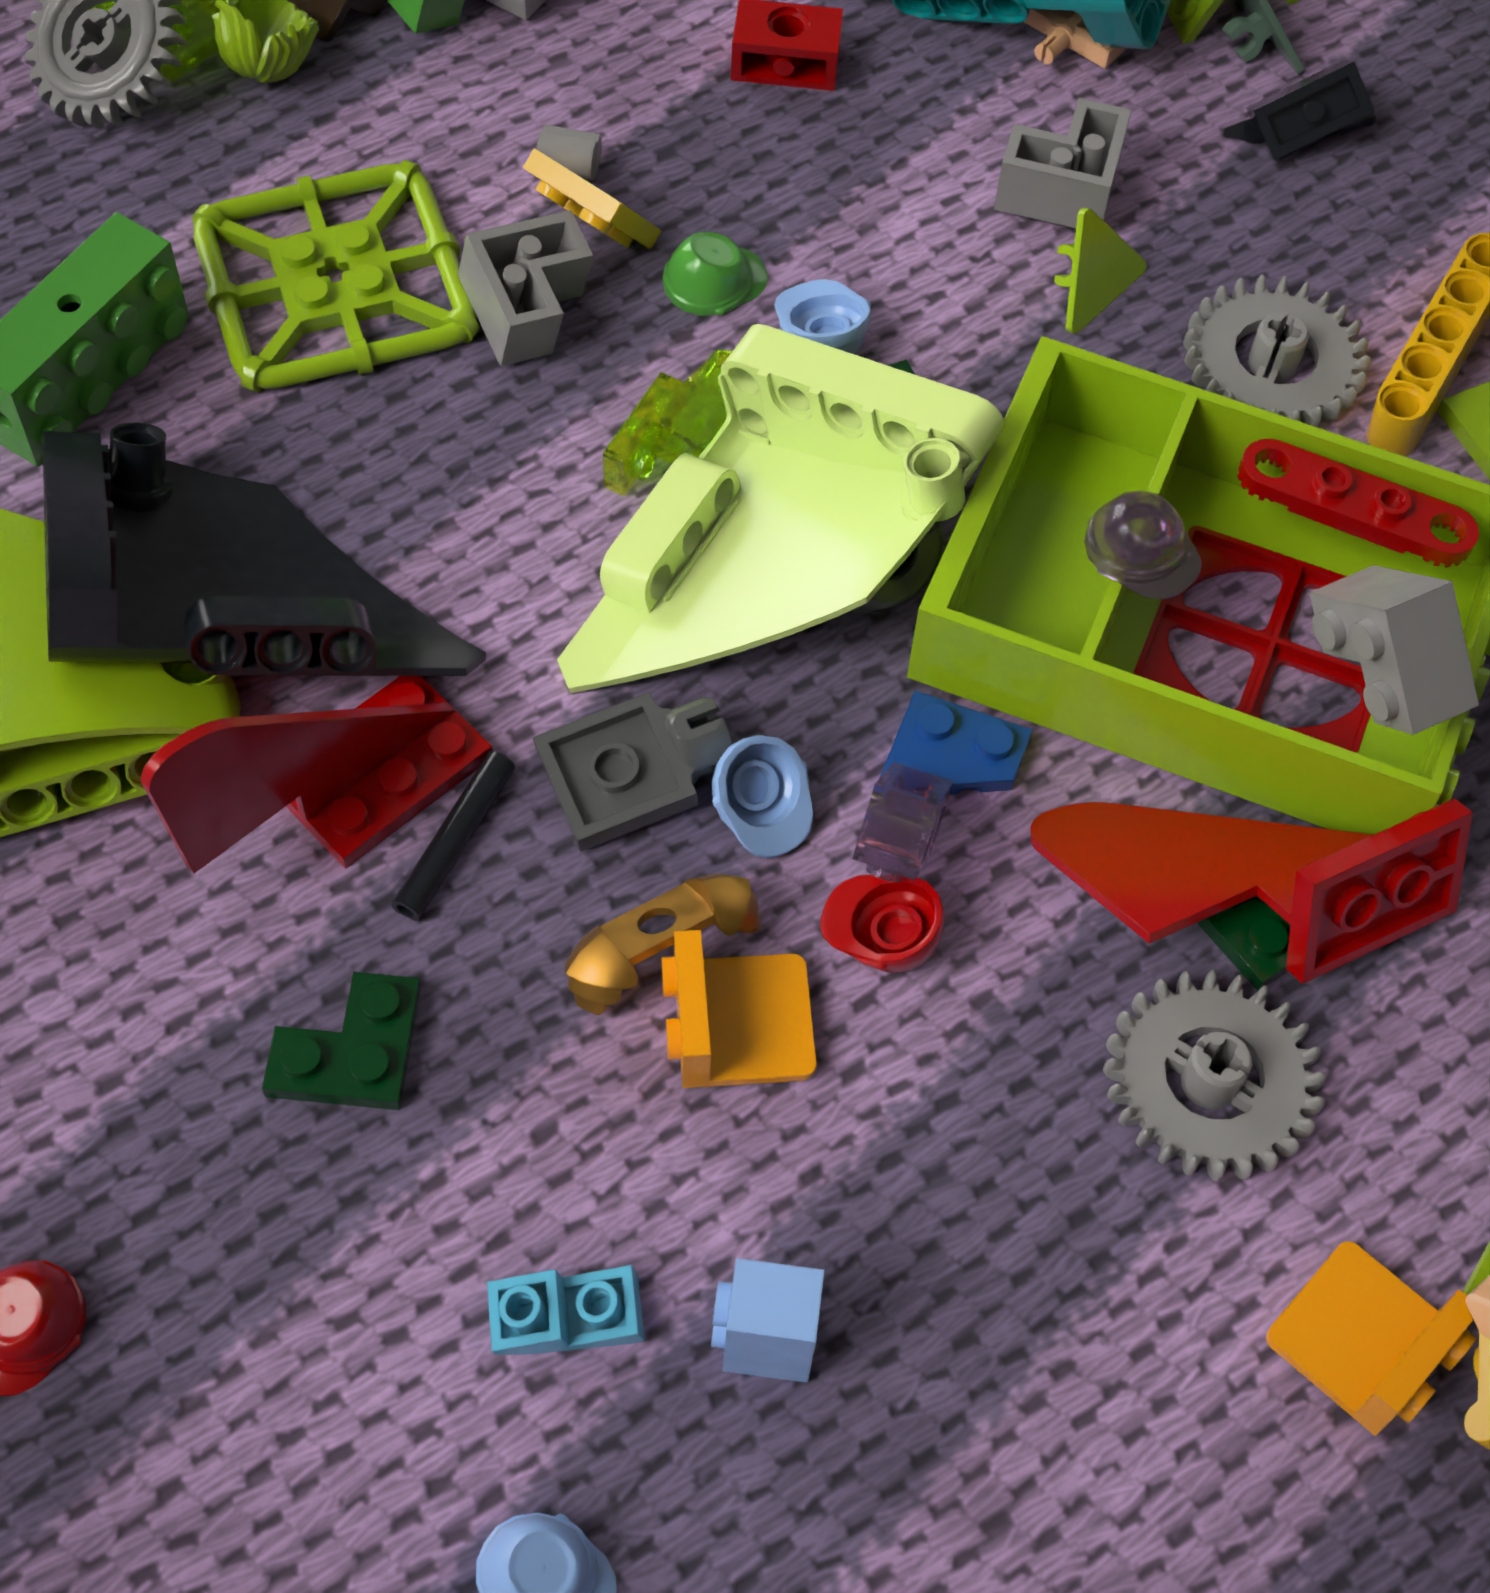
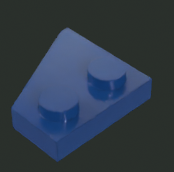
(959, 745)

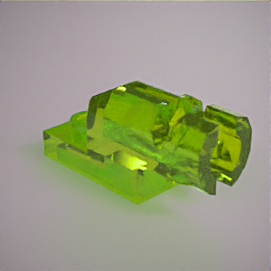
(666, 423)

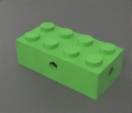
(86, 332)

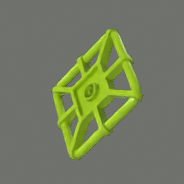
(314, 301)

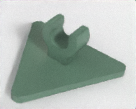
(1261, 25)

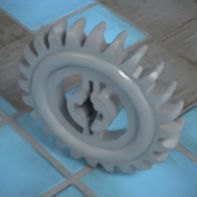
(103, 38)
(1337, 359)
(1233, 1037)

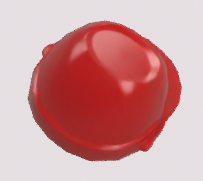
(884, 922)
(38, 1322)

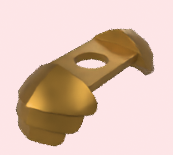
(606, 955)

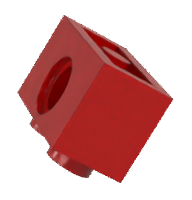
(786, 44)

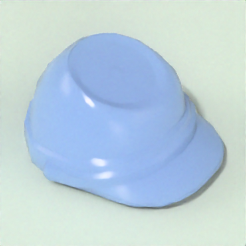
(825, 314)
(763, 795)
(542, 1557)

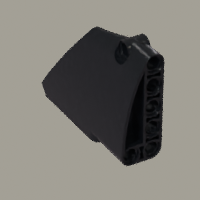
(212, 573)

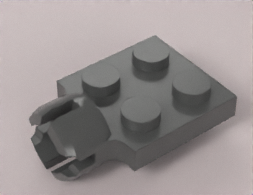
(631, 764)

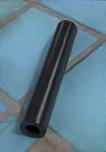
(453, 836)

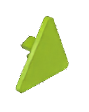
(1100, 269)

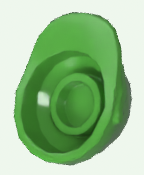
(712, 275)

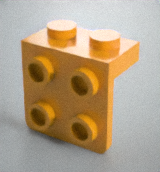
(737, 1016)
(1369, 1337)

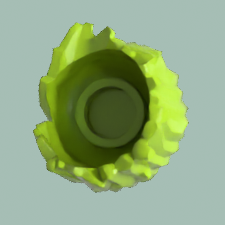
(263, 37)

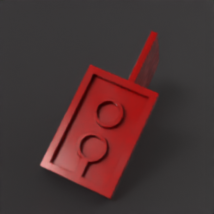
(337, 771)
(1332, 886)

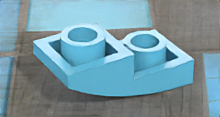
(565, 1313)

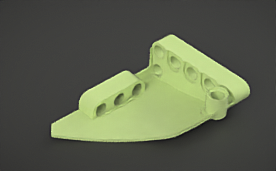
(787, 512)

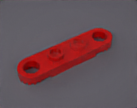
(1358, 502)

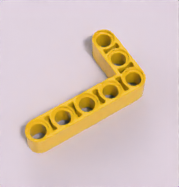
(1434, 351)

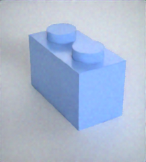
(768, 1319)

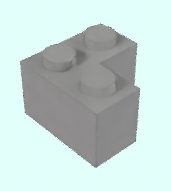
(1059, 174)
(519, 277)
(1407, 642)

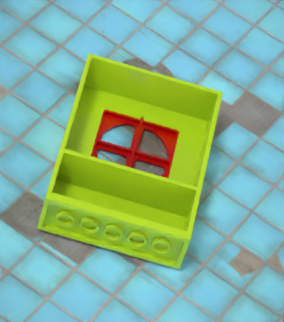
(1048, 639)

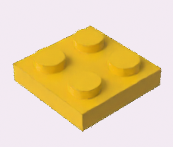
(590, 202)

